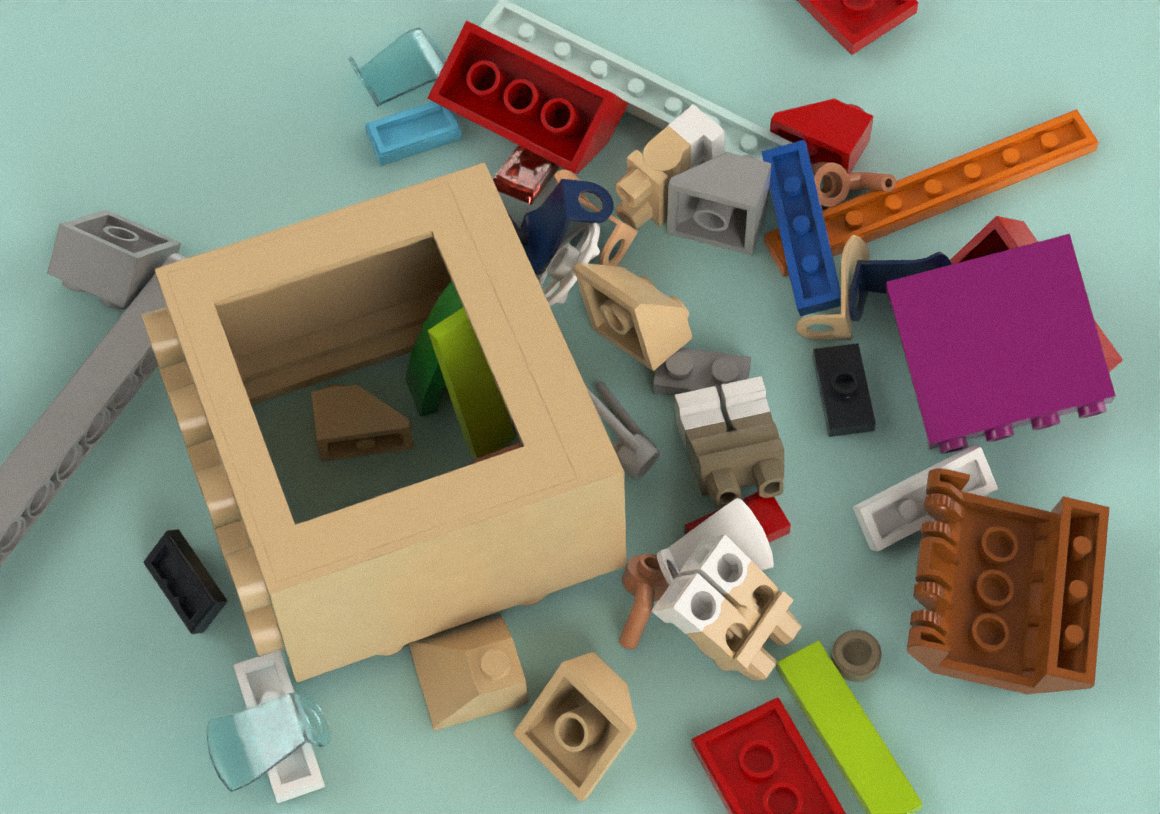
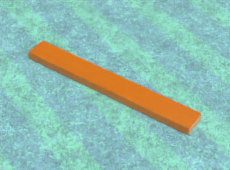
(951, 183)

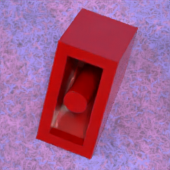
(830, 128)

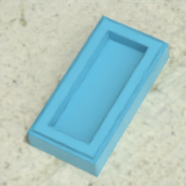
(412, 132)

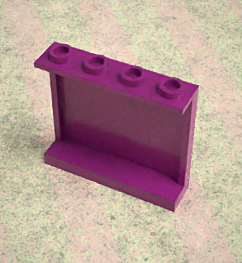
(1001, 344)

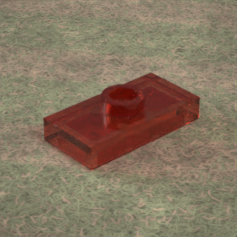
(524, 175)

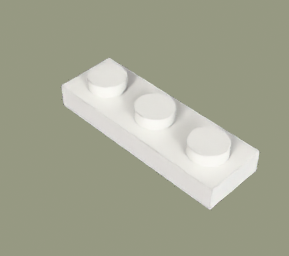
(901, 509)
(265, 680)

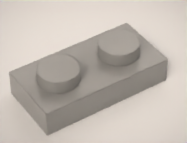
(699, 369)

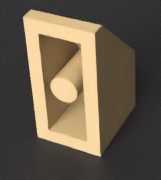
(356, 423)

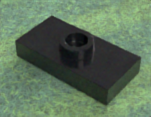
(843, 390)
(185, 581)

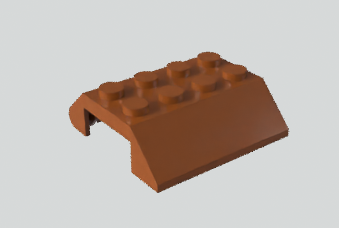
(1008, 589)

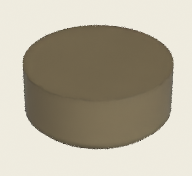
(856, 655)

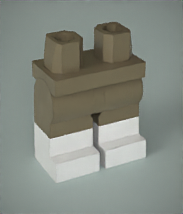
(734, 444)

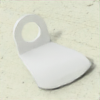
(732, 520)

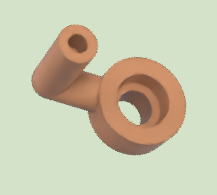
(839, 182)
(647, 583)

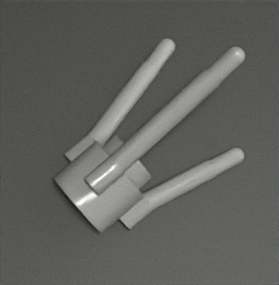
(632, 447)

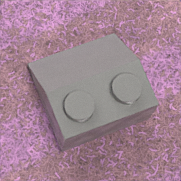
(720, 202)
(108, 256)

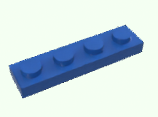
(802, 229)

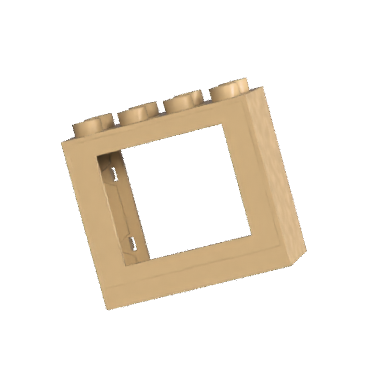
(344, 298)

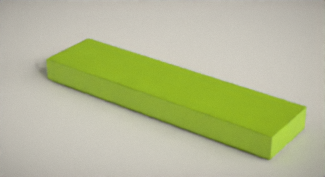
(471, 386)
(847, 732)

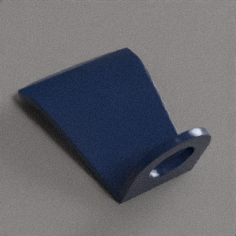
(549, 222)
(873, 275)

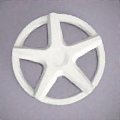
(568, 257)

